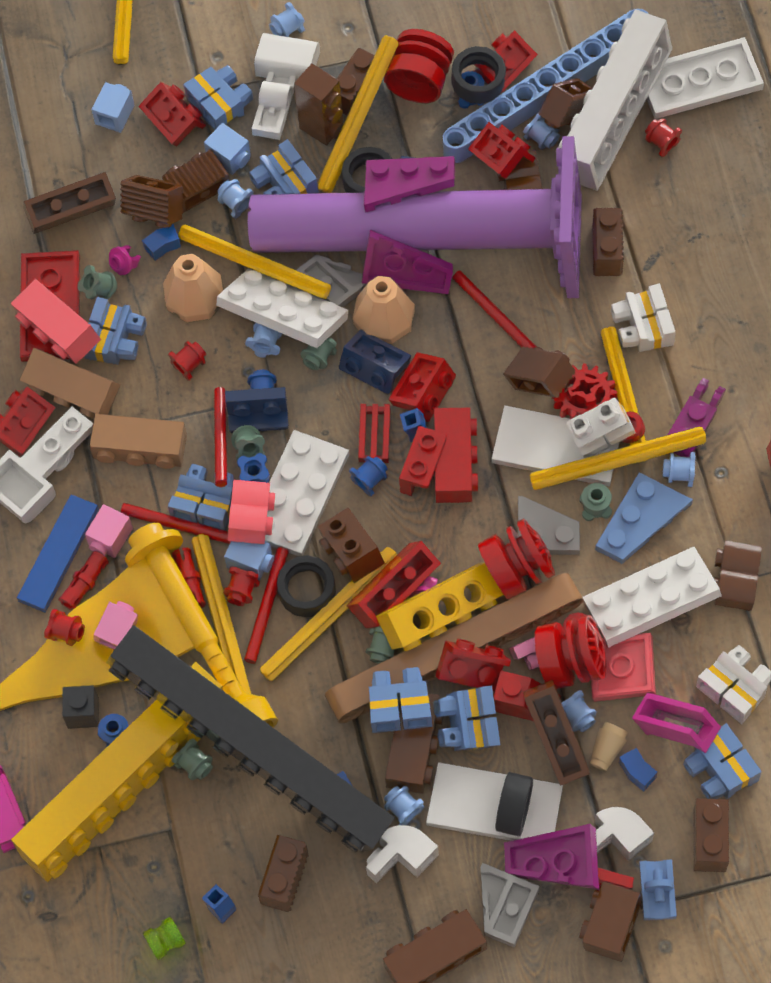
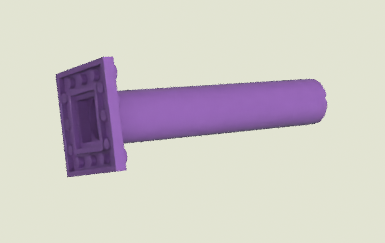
(433, 220)

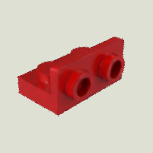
(515, 54)
(171, 112)
(498, 149)
(423, 384)
(23, 419)
(421, 460)
(471, 665)

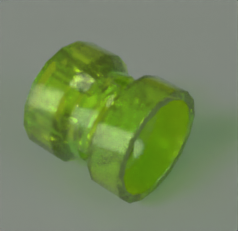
(164, 938)

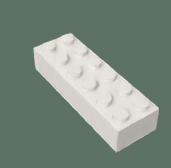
(618, 95)

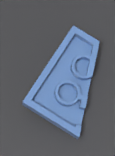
(639, 516)

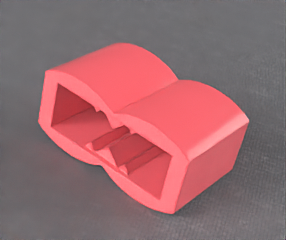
(249, 512)

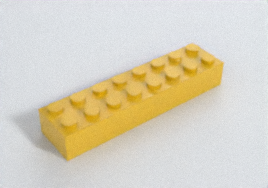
(103, 790)

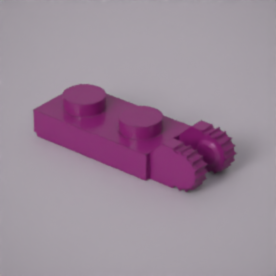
(697, 413)

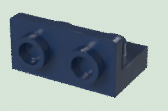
(373, 361)
(257, 407)

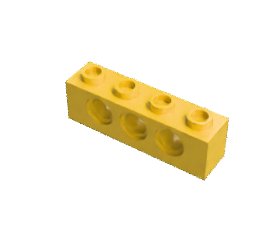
(398, 620)

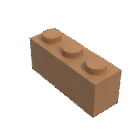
(69, 383)
(138, 441)

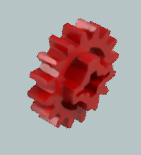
(585, 392)

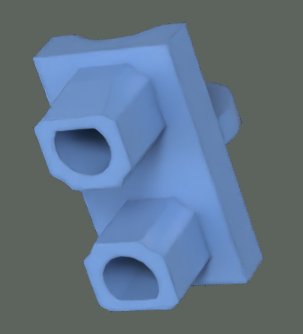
(657, 890)

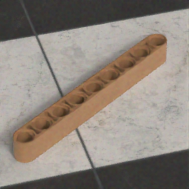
(491, 628)

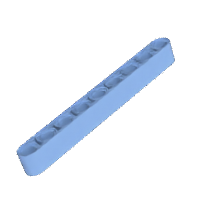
(533, 90)

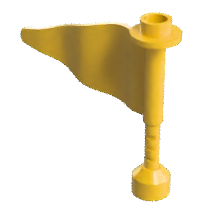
(165, 613)

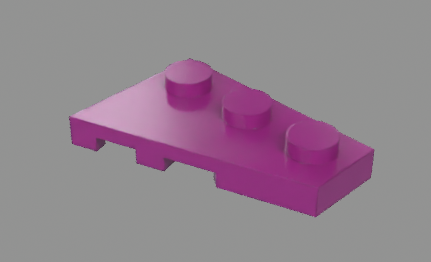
(398, 178)
(405, 265)
(556, 857)

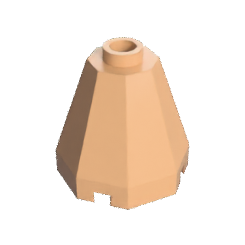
(192, 288)
(384, 310)

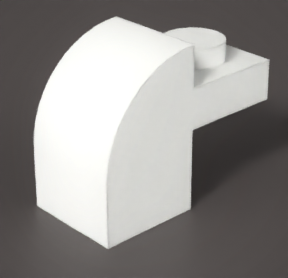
(623, 829)
(404, 845)

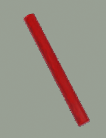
(492, 310)
(220, 437)
(175, 522)
(265, 606)

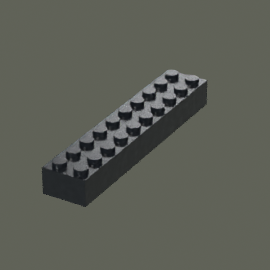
(250, 740)

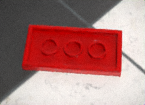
(58, 273)

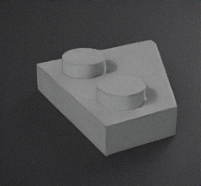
(344, 282)
(557, 530)
(505, 904)

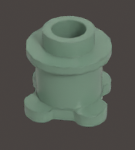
(97, 283)
(317, 357)
(247, 441)
(596, 508)
(379, 648)
(193, 761)

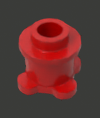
(662, 136)
(188, 359)
(241, 586)
(64, 627)

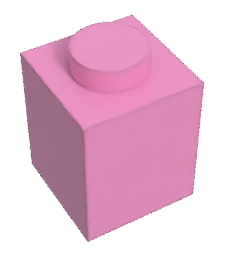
(108, 531)
(115, 624)

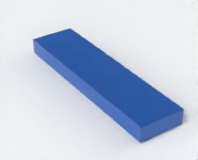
(57, 553)

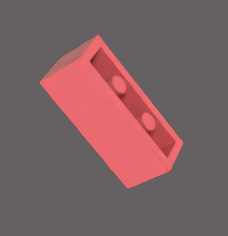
(54, 322)

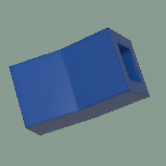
(161, 242)
(411, 421)
(637, 769)
(219, 903)

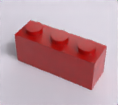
(454, 469)
(393, 583)

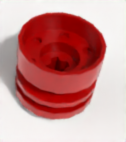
(419, 66)
(516, 559)
(570, 652)

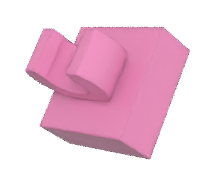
(527, 650)

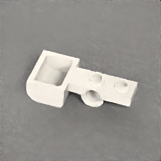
(282, 63)
(24, 480)

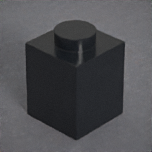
(80, 707)

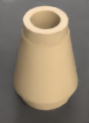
(608, 744)

